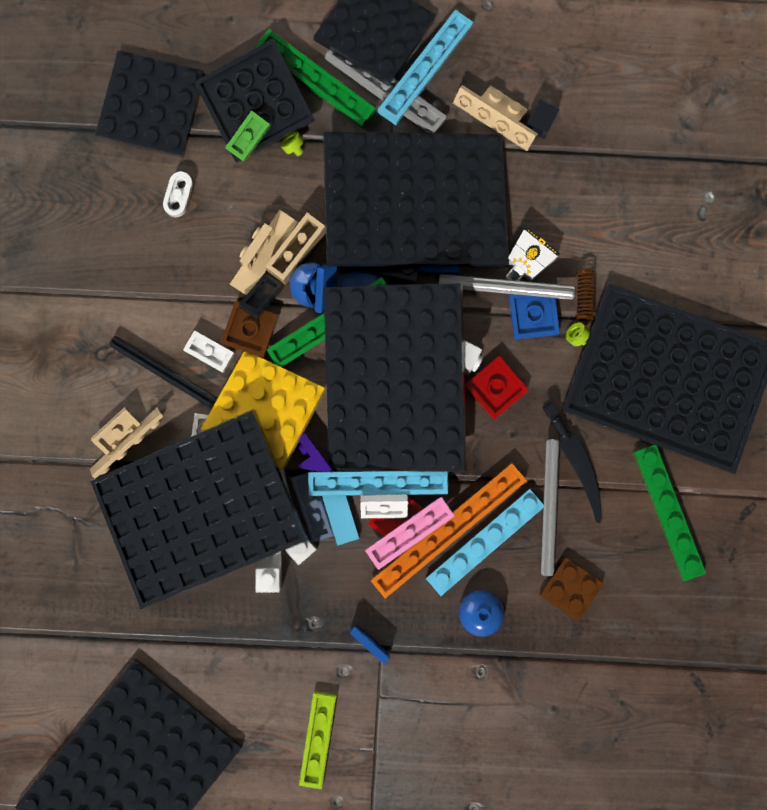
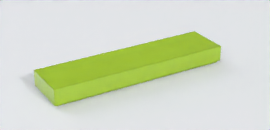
(317, 740)

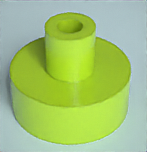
(293, 143)
(577, 334)

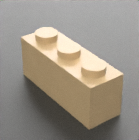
(296, 248)

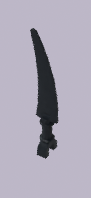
(578, 458)

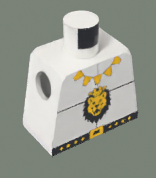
(530, 256)

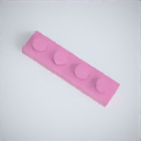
(409, 533)

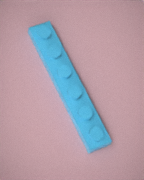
(425, 67)
(377, 483)
(485, 542)

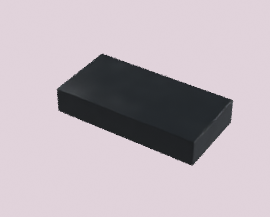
(261, 295)

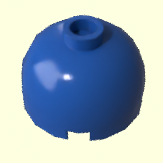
(303, 283)
(481, 613)

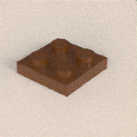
(248, 333)
(571, 589)

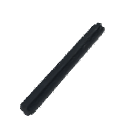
(163, 371)

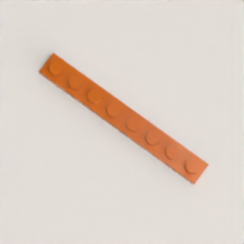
(434, 543)

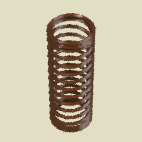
(589, 272)

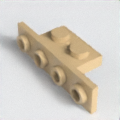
(498, 113)
(264, 246)
(119, 435)

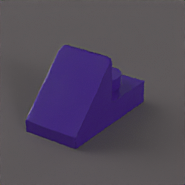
(316, 461)

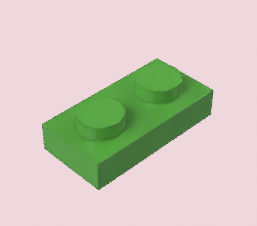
(248, 136)

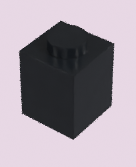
(542, 119)

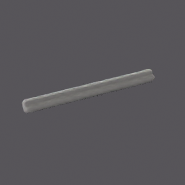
(510, 286)
(550, 507)

